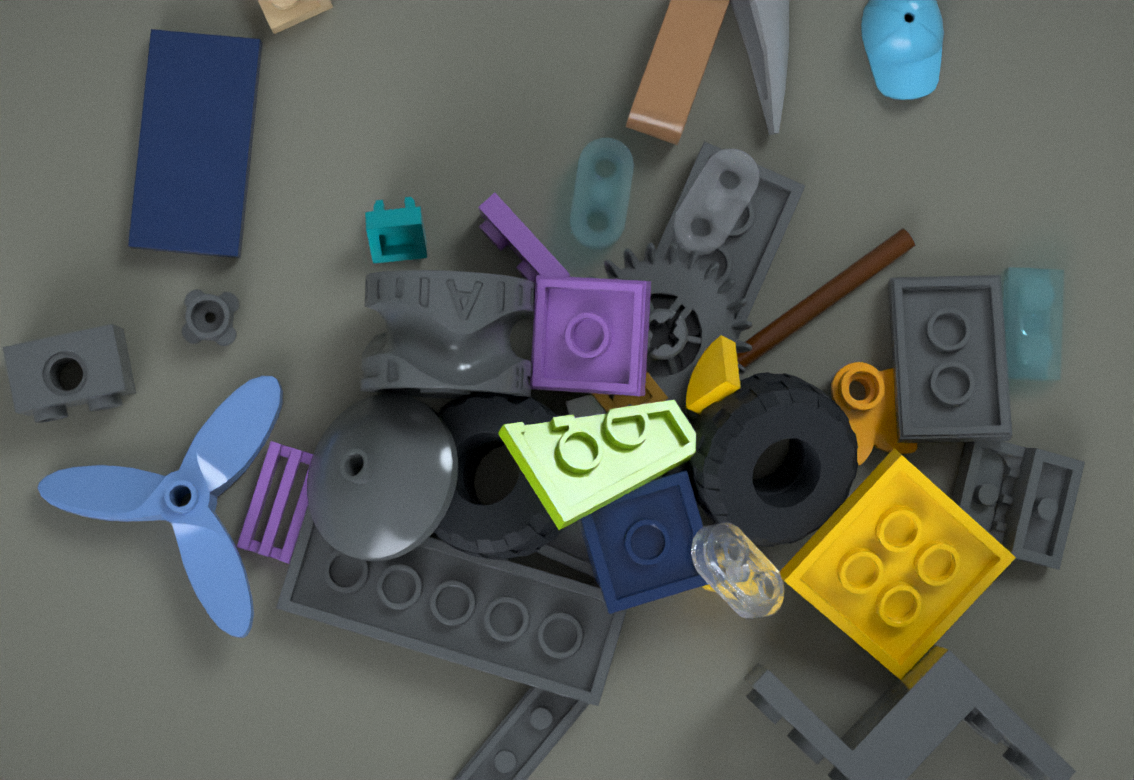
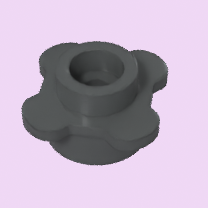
(201, 304)

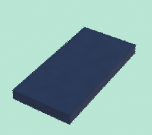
(195, 143)

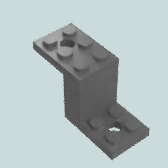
(910, 723)

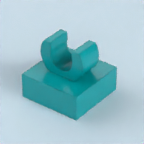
(396, 232)

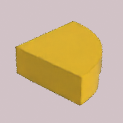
(714, 375)

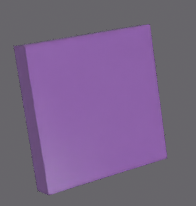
(590, 335)

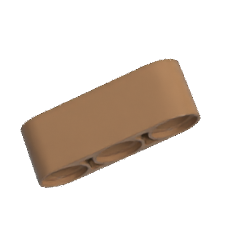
(676, 68)

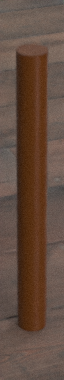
(826, 296)

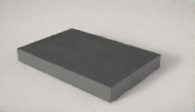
(949, 359)

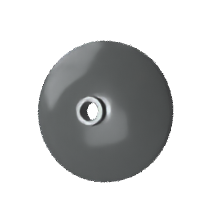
(403, 481)

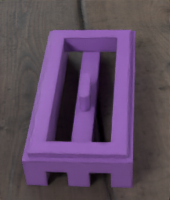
(259, 499)

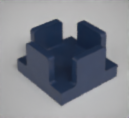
(645, 543)

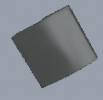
(1020, 497)

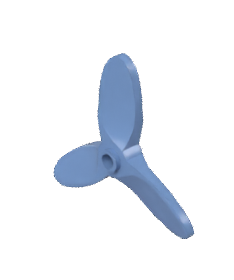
(211, 465)

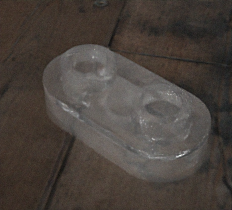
(714, 202)
(740, 577)

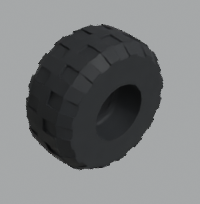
(803, 488)
(517, 522)

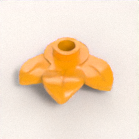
(875, 415)

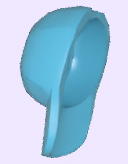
(900, 53)

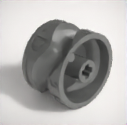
(446, 333)

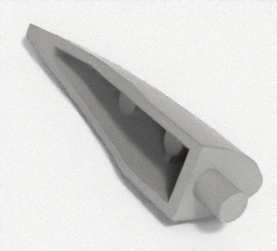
(766, 39)

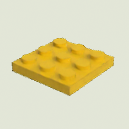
(896, 564)

